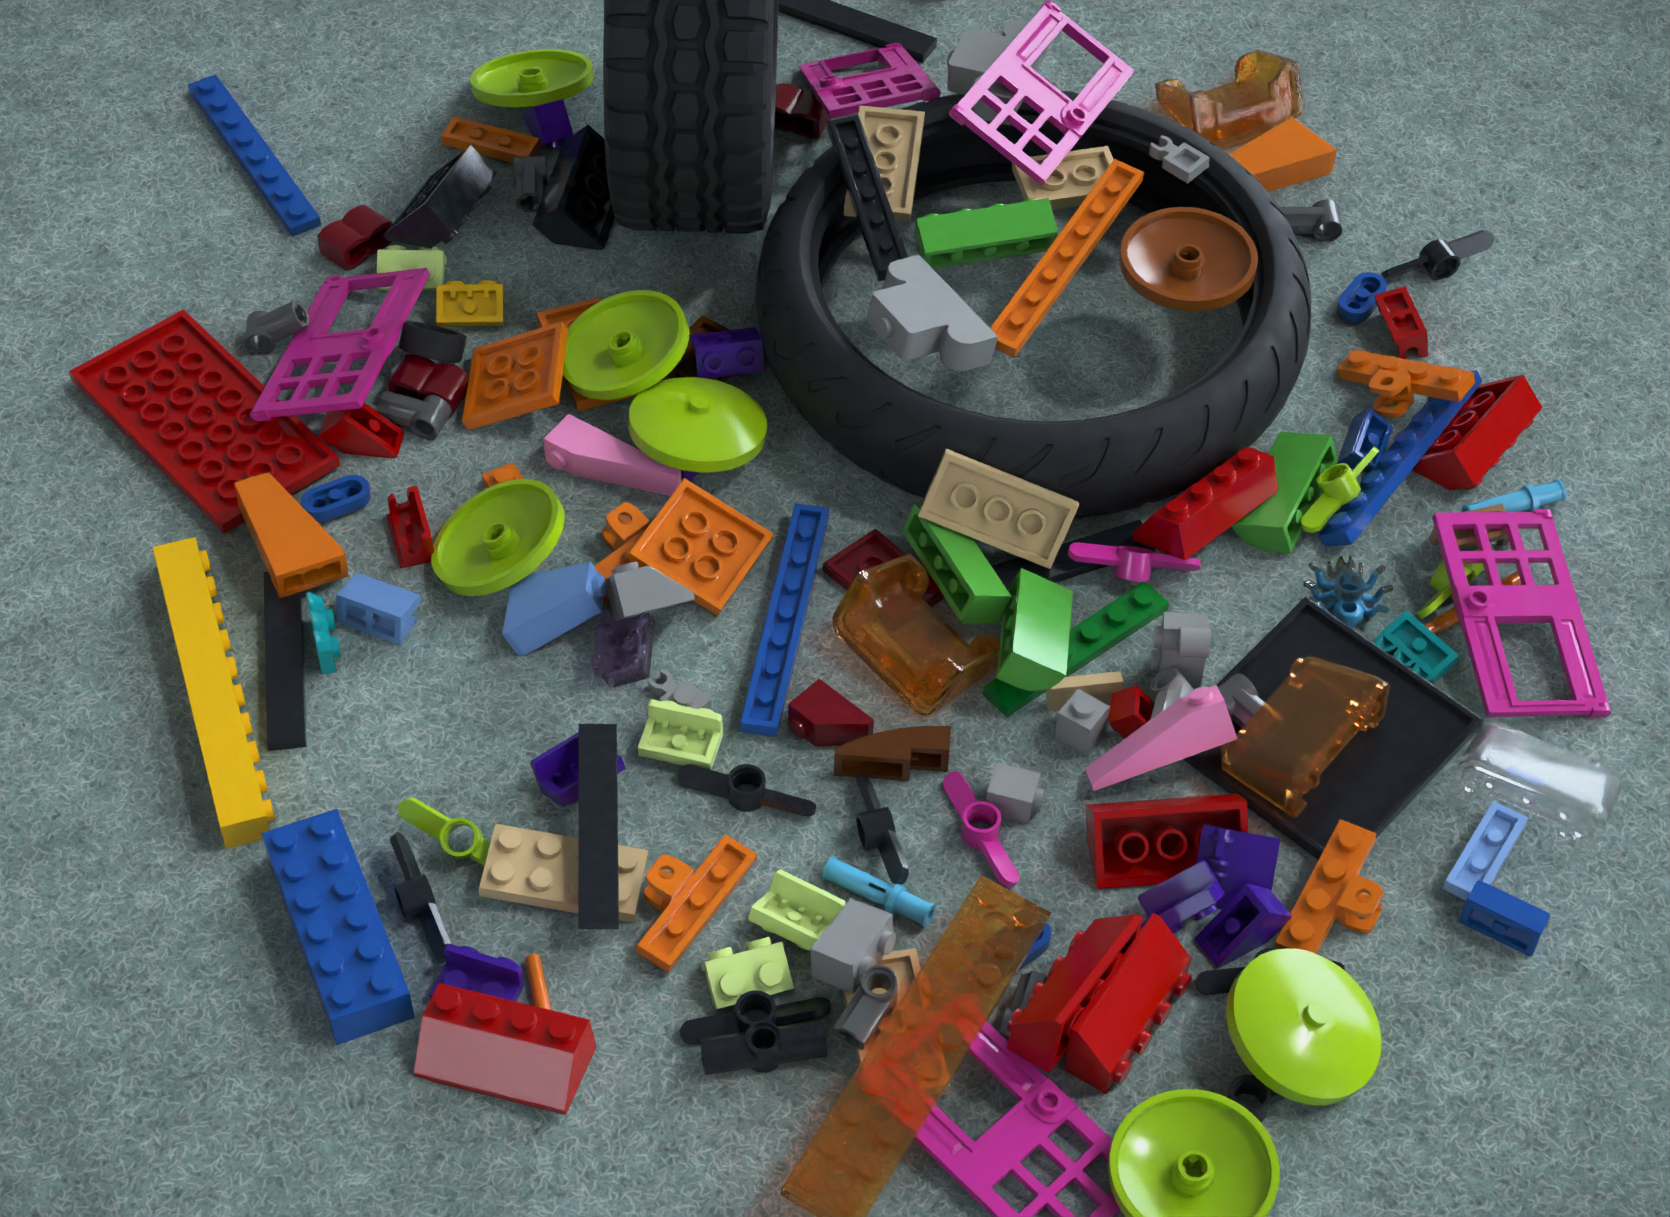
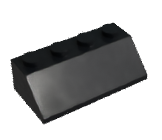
(577, 196)
(443, 202)

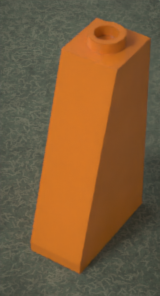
(1286, 156)
(288, 537)

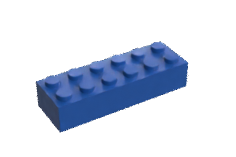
(338, 927)

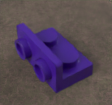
(728, 352)
(481, 973)

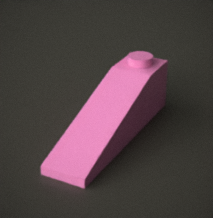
(602, 457)
(1178, 732)

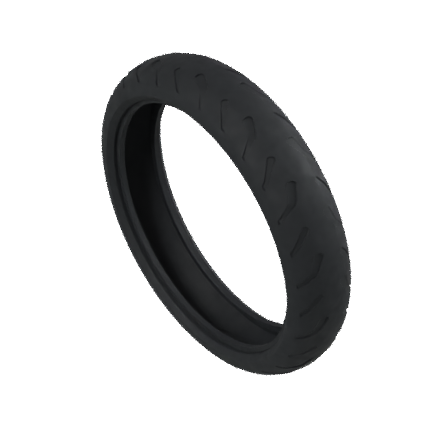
(1098, 461)

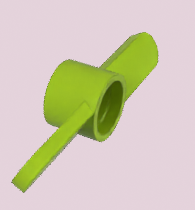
(1338, 488)
(1441, 583)
(441, 827)

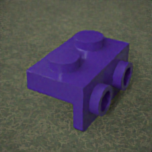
(558, 771)
(1182, 896)

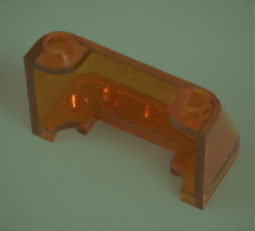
(1260, 99)
(907, 640)
(1304, 730)

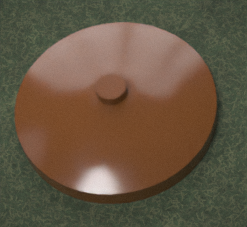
(1188, 259)

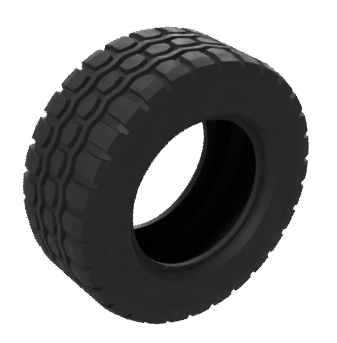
(690, 113)

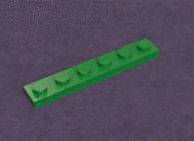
(1089, 641)

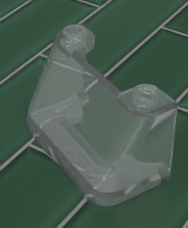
(1539, 780)

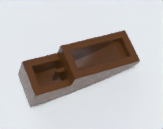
(895, 752)

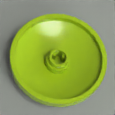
(531, 78)
(625, 344)
(697, 424)
(498, 537)
(1303, 1026)
(1193, 1159)

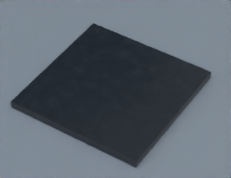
(1378, 767)

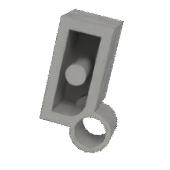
(1182, 643)
(852, 945)

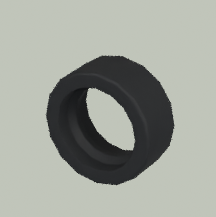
(432, 341)

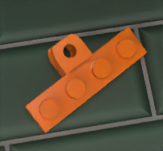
(1401, 378)
(620, 537)
(1335, 892)
(689, 898)

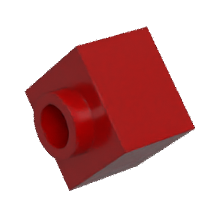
(1129, 710)

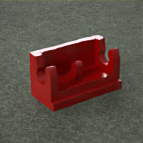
(1403, 321)
(410, 529)

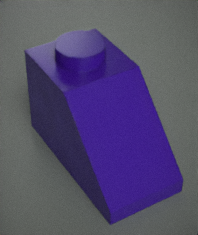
(549, 123)
(1243, 925)

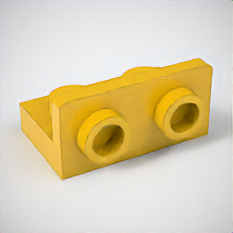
(470, 304)

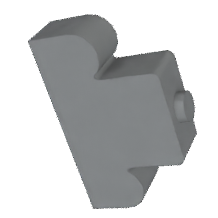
(975, 55)
(925, 316)

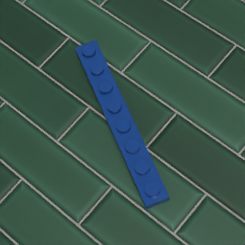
(254, 155)
(1392, 469)
(785, 621)

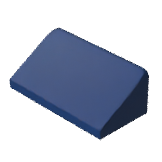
(1364, 433)
(1504, 917)

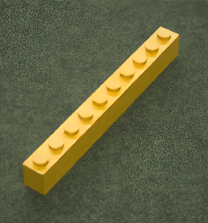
(211, 693)

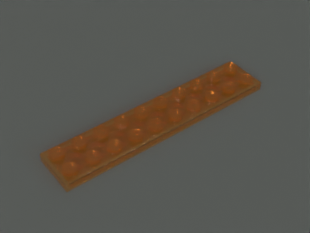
(916, 1054)

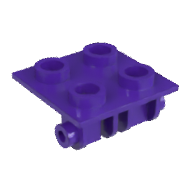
(1238, 859)

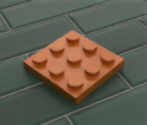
(515, 376)
(702, 545)

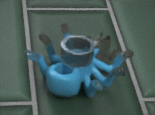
(1348, 591)

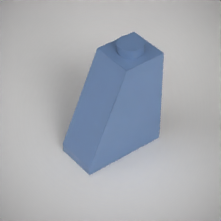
(551, 604)

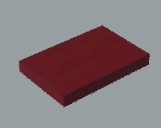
(866, 553)

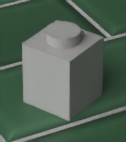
(1082, 722)
(1015, 792)

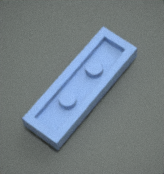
(1486, 850)

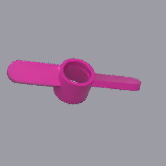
(1129, 561)
(986, 840)

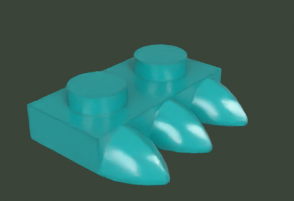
(322, 623)
(1417, 647)

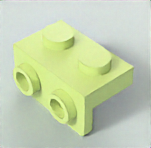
(399, 259)
(681, 734)
(795, 910)
(759, 968)

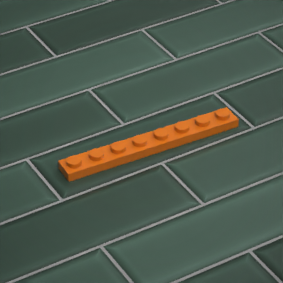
(1065, 257)

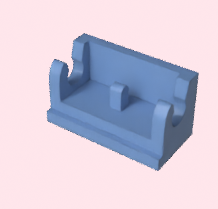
(377, 608)

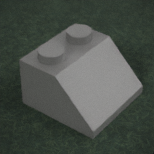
(643, 590)

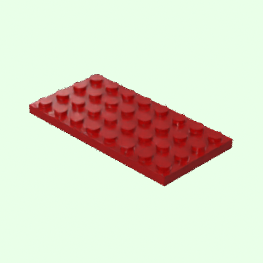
(191, 416)

